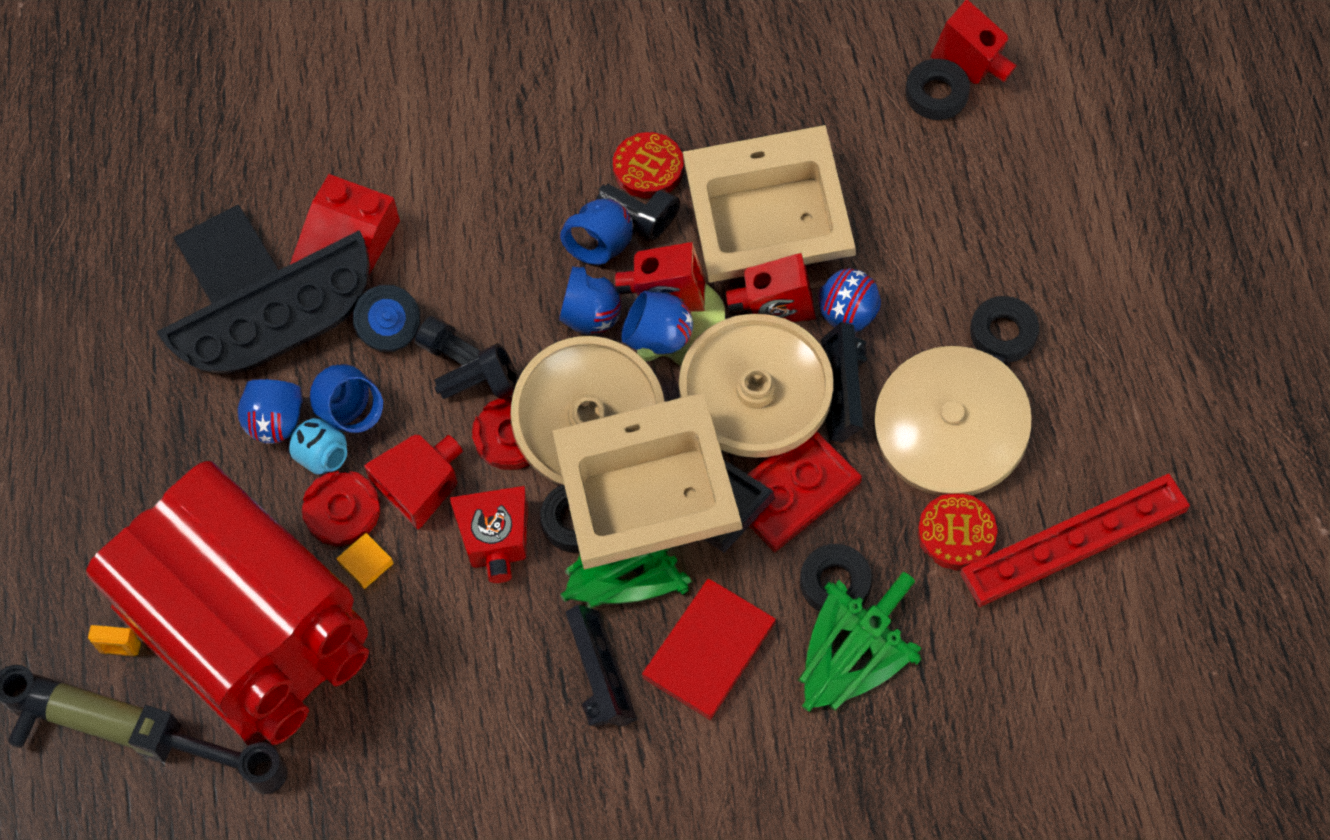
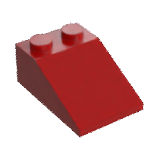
(344, 209)

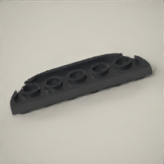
(274, 311)

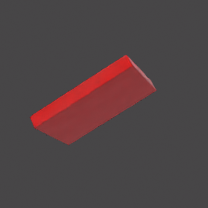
(804, 487)
(709, 649)

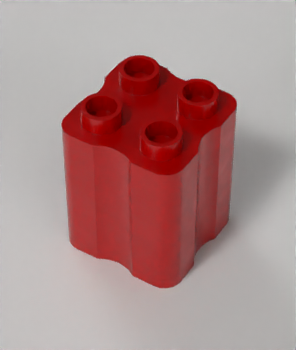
(232, 604)

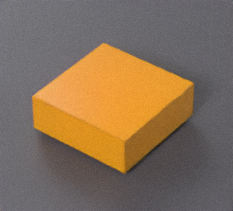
(365, 561)
(114, 640)

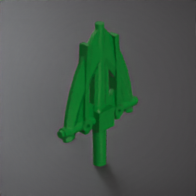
(601, 583)
(828, 677)

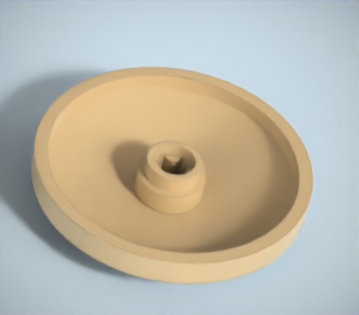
(761, 382)
(574, 385)
(953, 421)

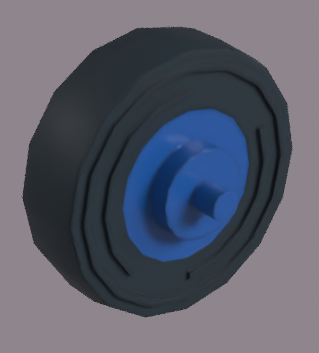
(386, 318)

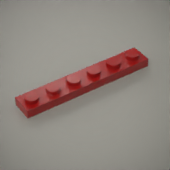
(1074, 540)

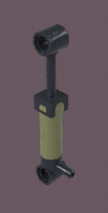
(145, 729)

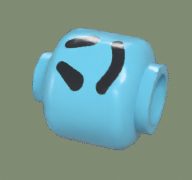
(318, 446)

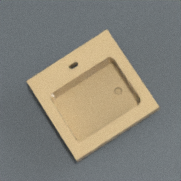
(768, 202)
(645, 480)

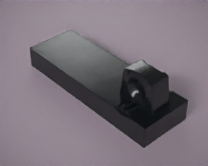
(845, 355)
(610, 697)

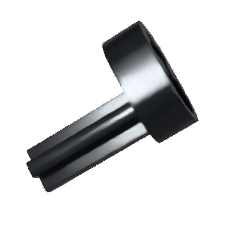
(649, 218)
(439, 337)
(492, 365)

